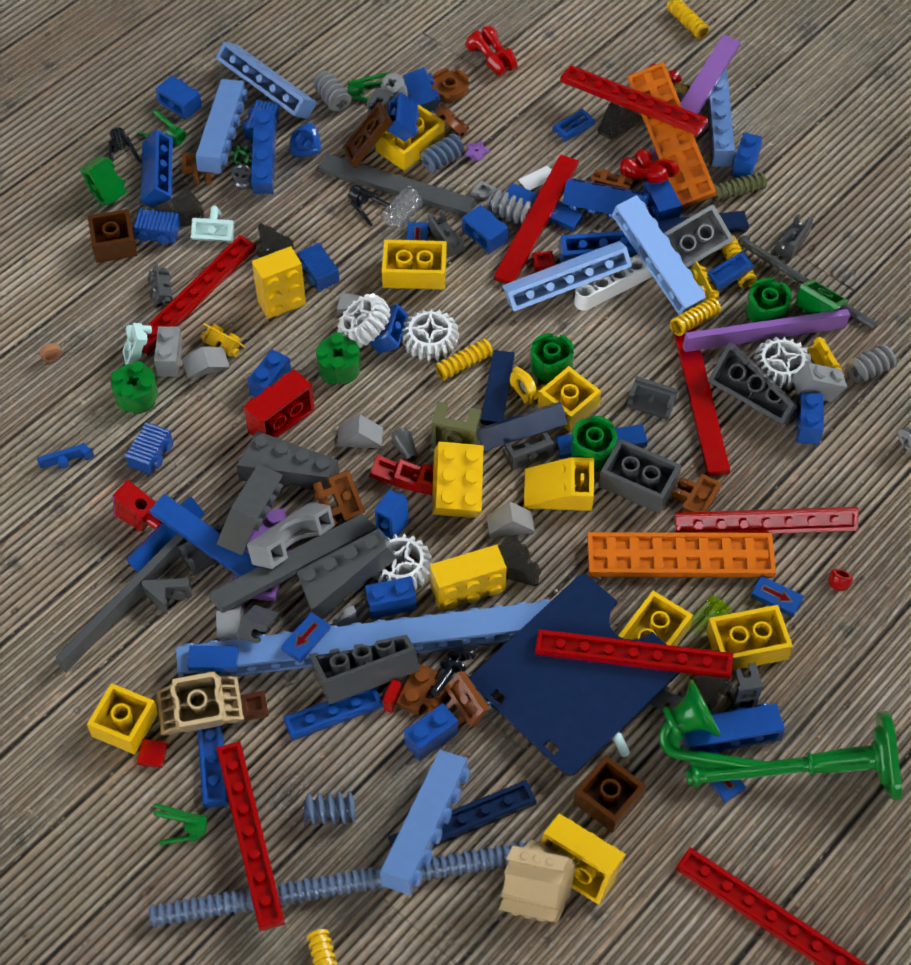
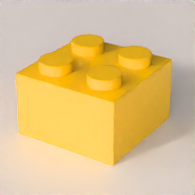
(575, 393)
(122, 718)

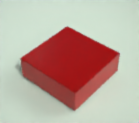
(542, 260)
(391, 696)
(152, 753)

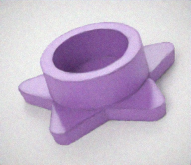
(476, 151)

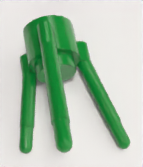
(356, 86)
(173, 131)
(194, 823)

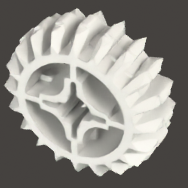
(364, 319)
(417, 333)
(783, 359)
(403, 548)

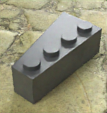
(747, 382)
(296, 463)
(250, 509)
(345, 570)
(363, 667)

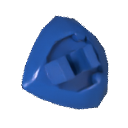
(305, 141)

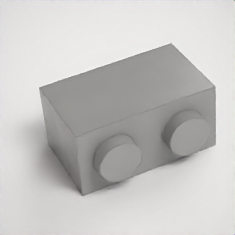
(168, 351)
(820, 379)

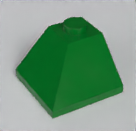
(817, 298)

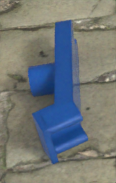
(63, 456)

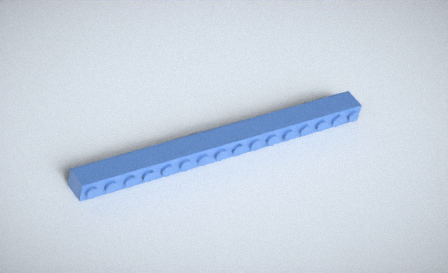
(425, 632)

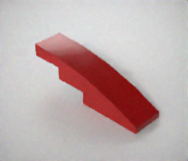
(403, 474)

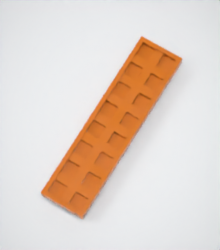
(693, 180)
(680, 554)

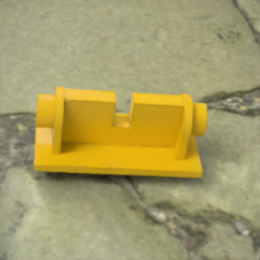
(701, 278)
(214, 335)
(822, 354)

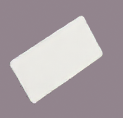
(535, 179)

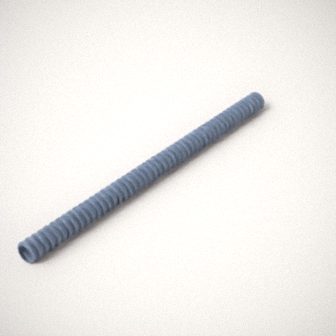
(325, 886)

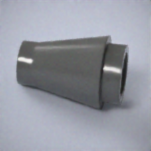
(404, 442)

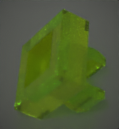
(717, 605)

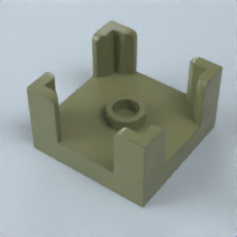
(454, 430)

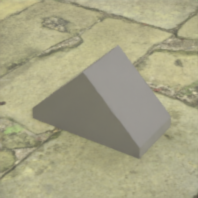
(205, 361)
(360, 433)
(510, 520)

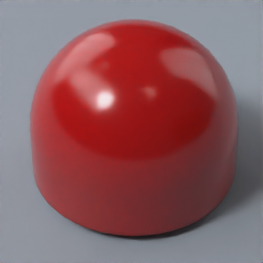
(839, 579)

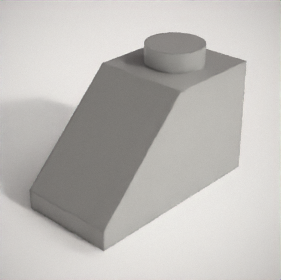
(229, 622)

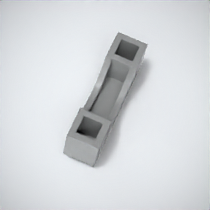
(309, 521)

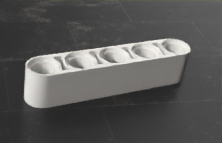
(601, 290)

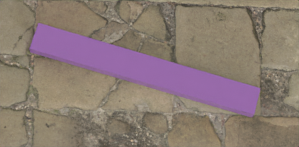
(708, 77)
(765, 330)

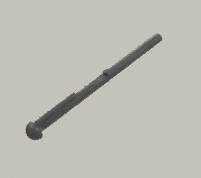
(744, 242)

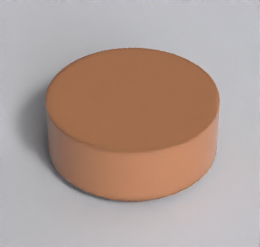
(50, 352)

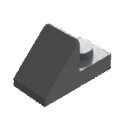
(161, 590)

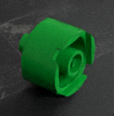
(768, 300)
(550, 356)
(338, 359)
(134, 388)
(593, 439)

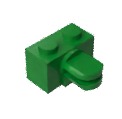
(103, 180)

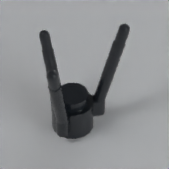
(119, 140)
(360, 196)

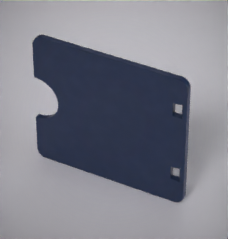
(564, 699)

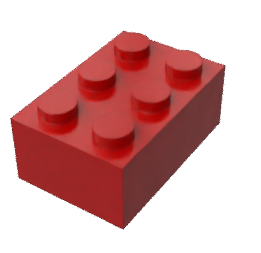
(280, 405)

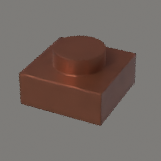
(254, 705)

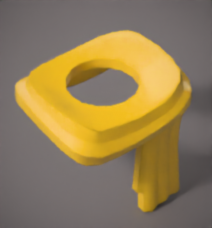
(531, 389)

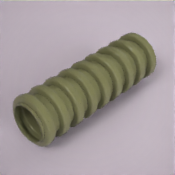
(740, 186)

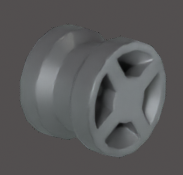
(242, 176)

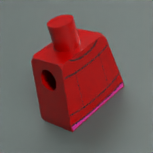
(134, 507)

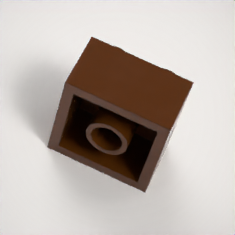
(112, 235)
(609, 794)

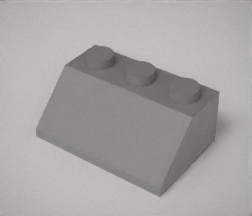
(699, 236)

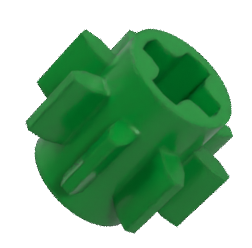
(243, 151)

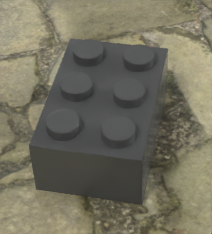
(639, 475)

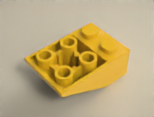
(560, 485)

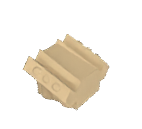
(199, 703)
(537, 882)

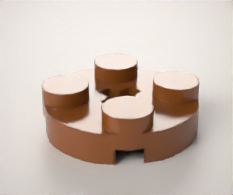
(457, 90)
(454, 123)

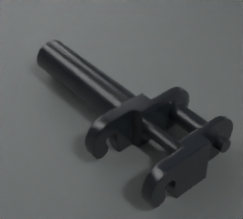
(452, 667)

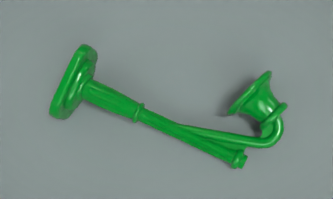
(694, 715)

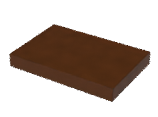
(367, 134)

